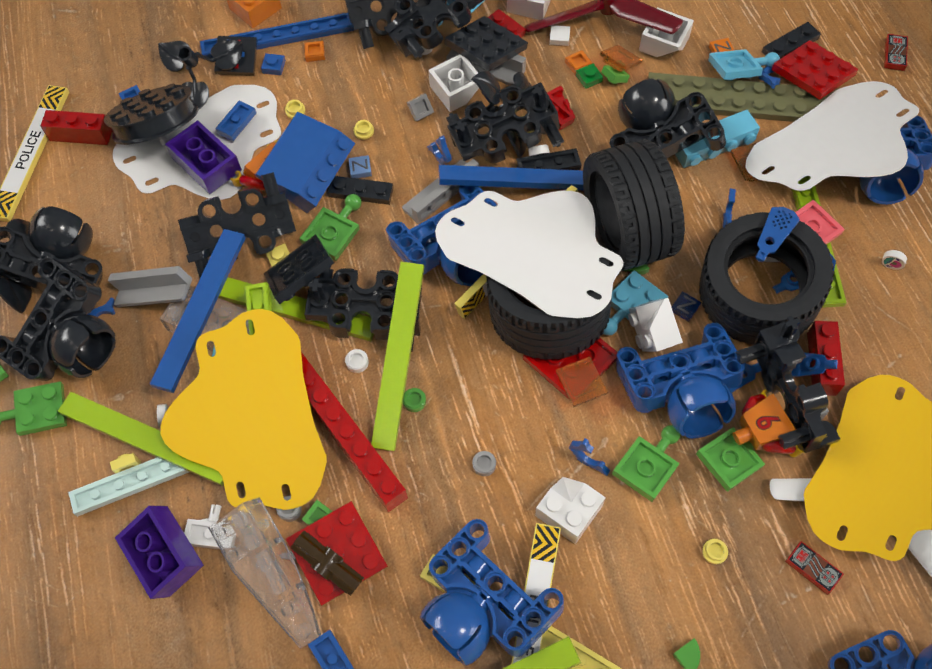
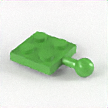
(333, 228)
(37, 409)
(730, 461)
(647, 466)

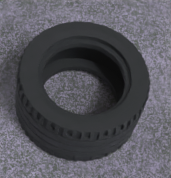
(635, 202)
(743, 318)
(538, 333)

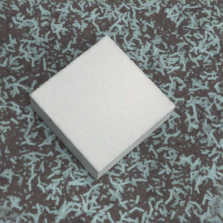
(559, 35)

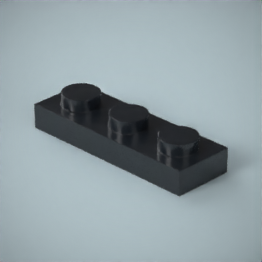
(792, 40)
(557, 160)
(367, 190)

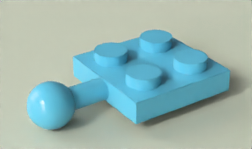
(740, 63)
(628, 294)

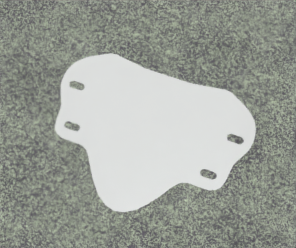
(842, 136)
(155, 161)
(536, 248)

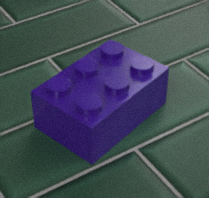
(203, 157)
(158, 551)

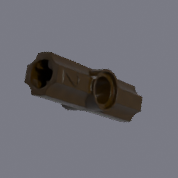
(327, 563)

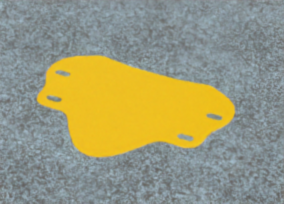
(250, 413)
(877, 471)

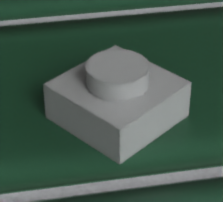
(420, 107)

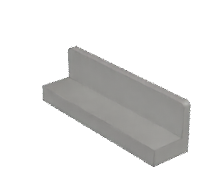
(503, 72)
(432, 197)
(150, 286)

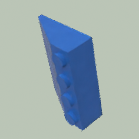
(306, 160)

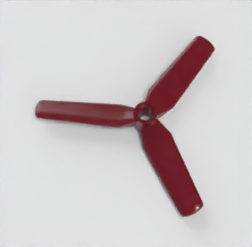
(627, 9)

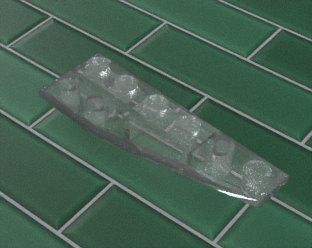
(266, 568)

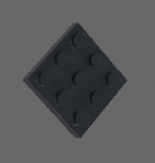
(486, 43)
(298, 269)

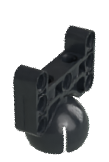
(661, 118)
(50, 235)
(61, 328)

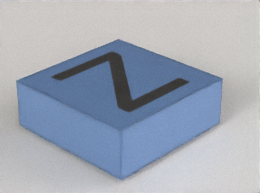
(360, 167)

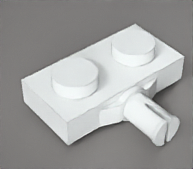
(198, 531)

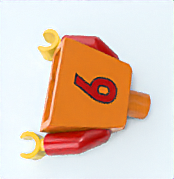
(251, 168)
(763, 422)

